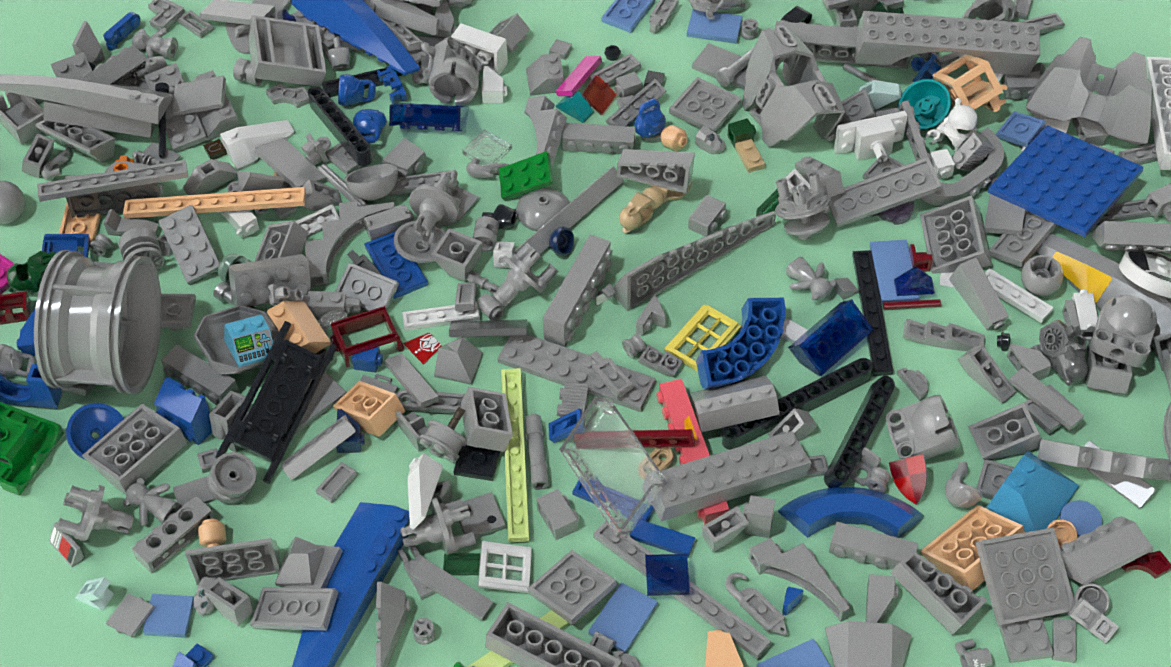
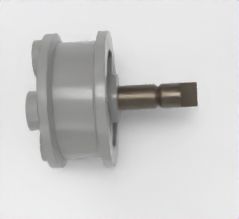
(444, 439)

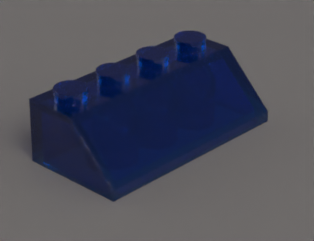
(831, 337)

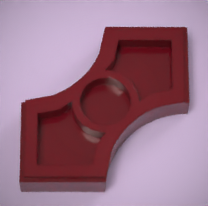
(1153, 563)

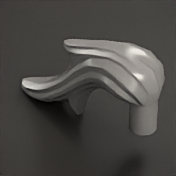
(52, 167)
(483, 171)

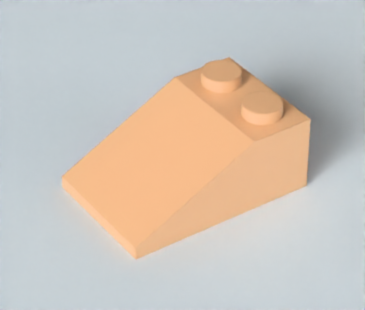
(371, 407)

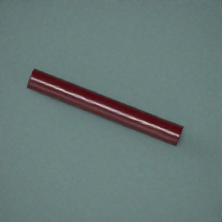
(912, 304)

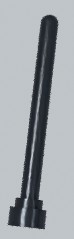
(162, 87)

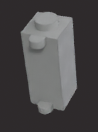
(387, 221)

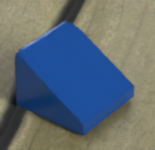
(792, 599)

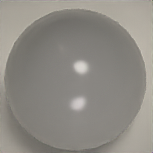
(11, 202)

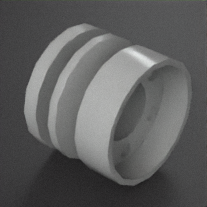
(141, 243)

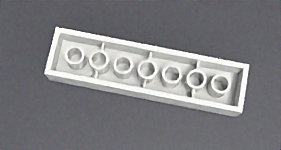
(1160, 75)

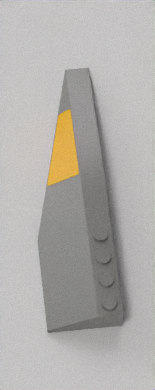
(1102, 278)

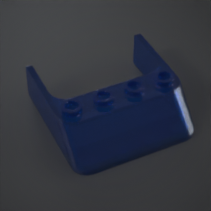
(428, 116)

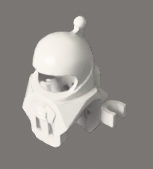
(960, 117)

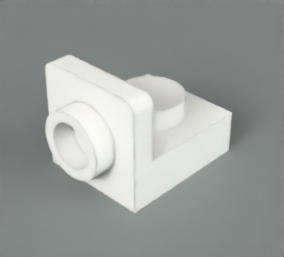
(500, 250)

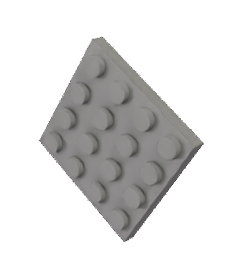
(1025, 576)

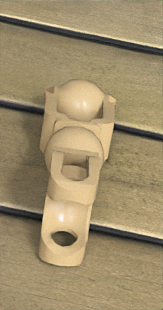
(643, 205)

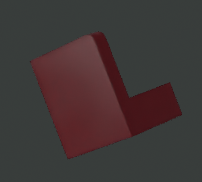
(920, 259)

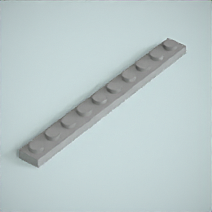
(696, 601)

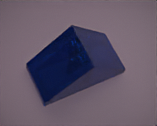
(914, 283)

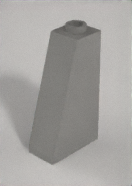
(979, 294)

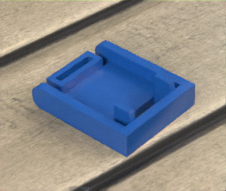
(68, 242)

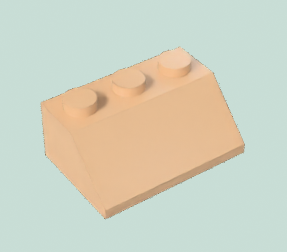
(304, 327)

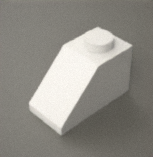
(492, 87)

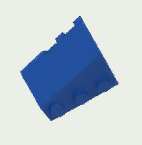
(184, 410)

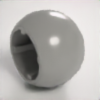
(1042, 275)

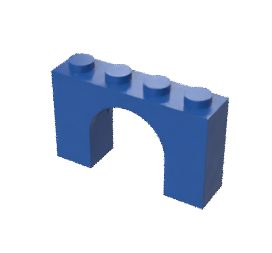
(34, 394)

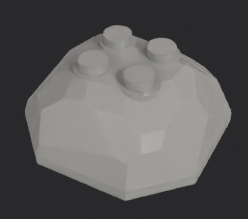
(211, 338)

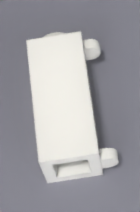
(242, 221)
(1086, 312)

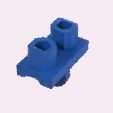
(925, 69)

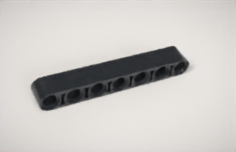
(340, 126)
(859, 432)

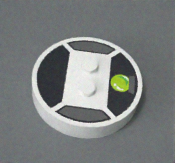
(1148, 270)

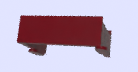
(360, 322)

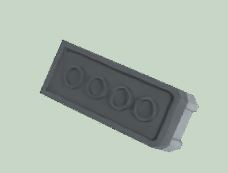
(113, 199)

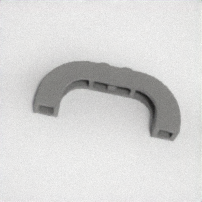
(975, 180)

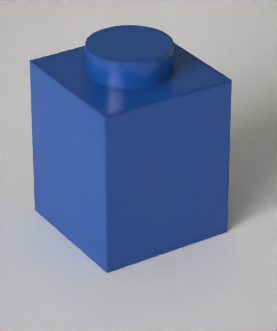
(367, 360)

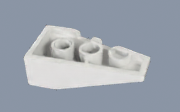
(241, 141)
(421, 486)

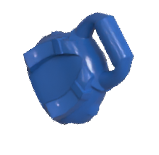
(352, 90)
(651, 121)
(370, 124)

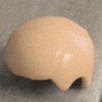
(1064, 531)

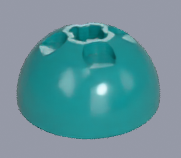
(928, 95)

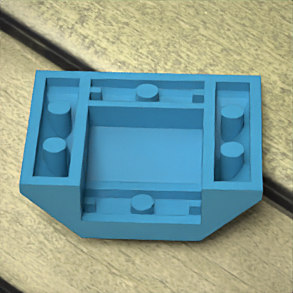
(1033, 494)

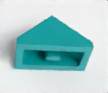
(575, 107)

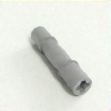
(536, 452)

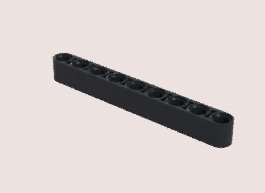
(809, 397)

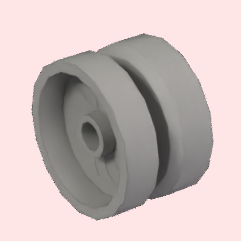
(231, 477)

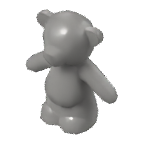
(165, 47)
(807, 278)
(150, 501)

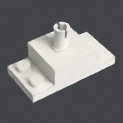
(871, 136)

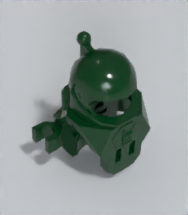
(30, 274)

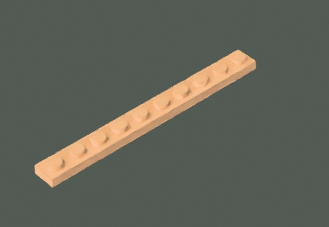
(216, 202)

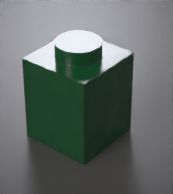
(741, 131)

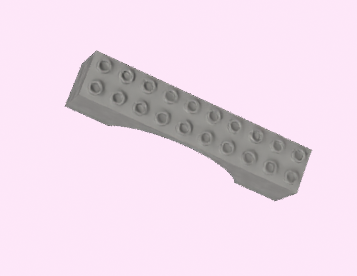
(893, 36)

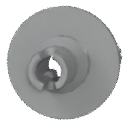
(434, 205)
(520, 277)
(95, 514)
(437, 527)

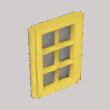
(704, 331)

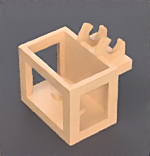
(977, 92)

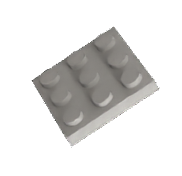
(705, 105)
(572, 587)

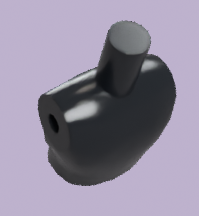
(504, 215)

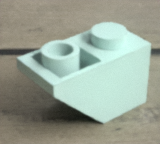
(882, 92)

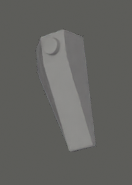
(392, 614)

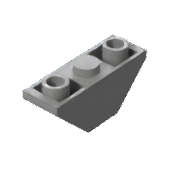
(209, 176)

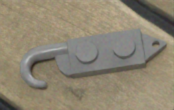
(757, 606)

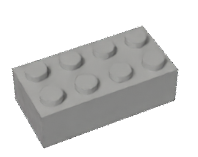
(251, 279)

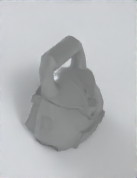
(12, 360)

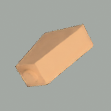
(721, 650)

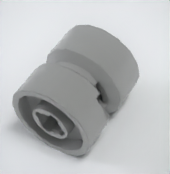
(243, 72)
(486, 231)

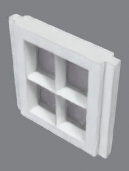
(504, 567)

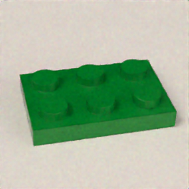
(525, 176)

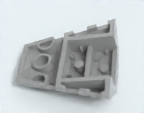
(867, 644)

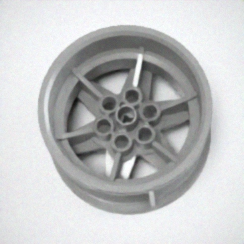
(98, 322)

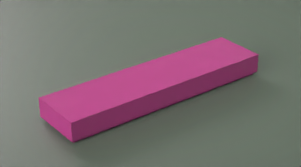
(578, 76)

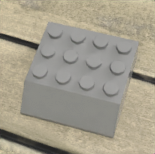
(286, 51)

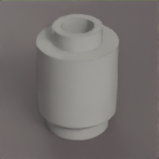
(490, 307)

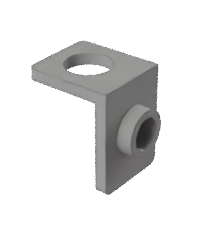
(867, 462)

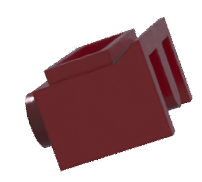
(14, 301)

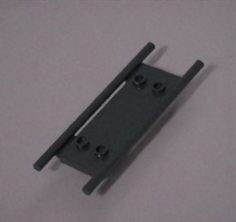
(277, 400)

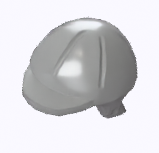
(423, 74)
(958, 492)

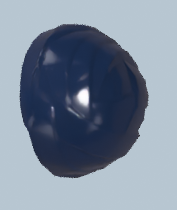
(562, 241)

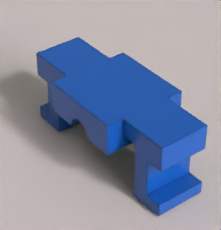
(391, 79)

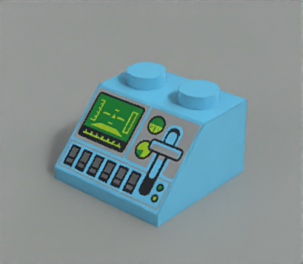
(248, 340)

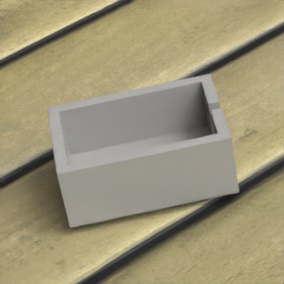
(21, 116)

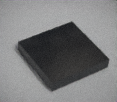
(477, 463)

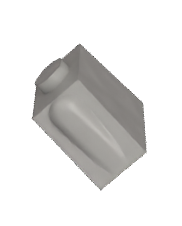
(407, 158)
(225, 413)

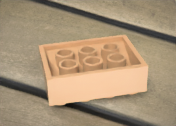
(956, 549)

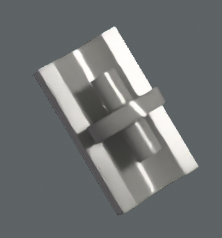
(316, 149)
(284, 293)

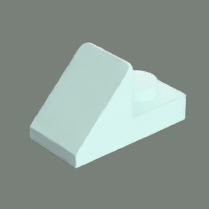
(95, 593)

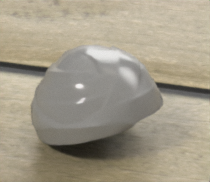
(1094, 595)

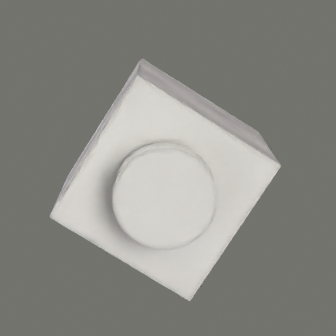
(942, 163)

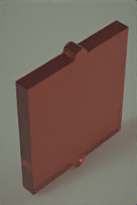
(598, 94)

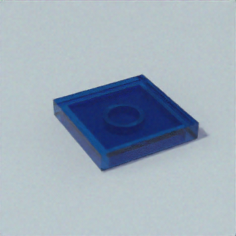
(667, 574)

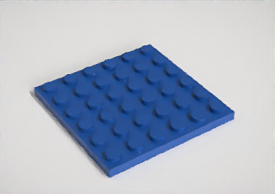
(1066, 180)

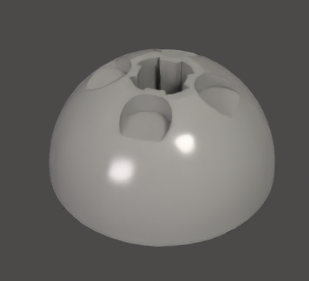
(372, 181)

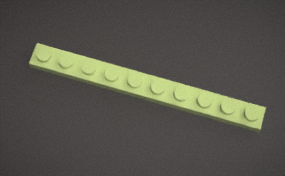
(515, 459)

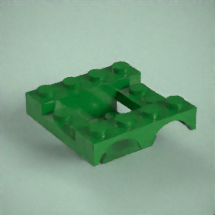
(25, 446)

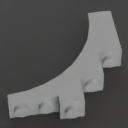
(335, 235)
(1105, 460)

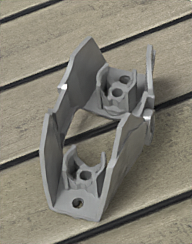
(1122, 95)
(793, 106)

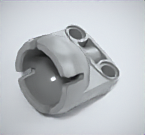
(454, 72)
(1125, 330)
(922, 429)

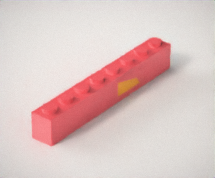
(680, 415)

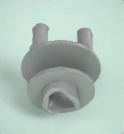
(803, 207)

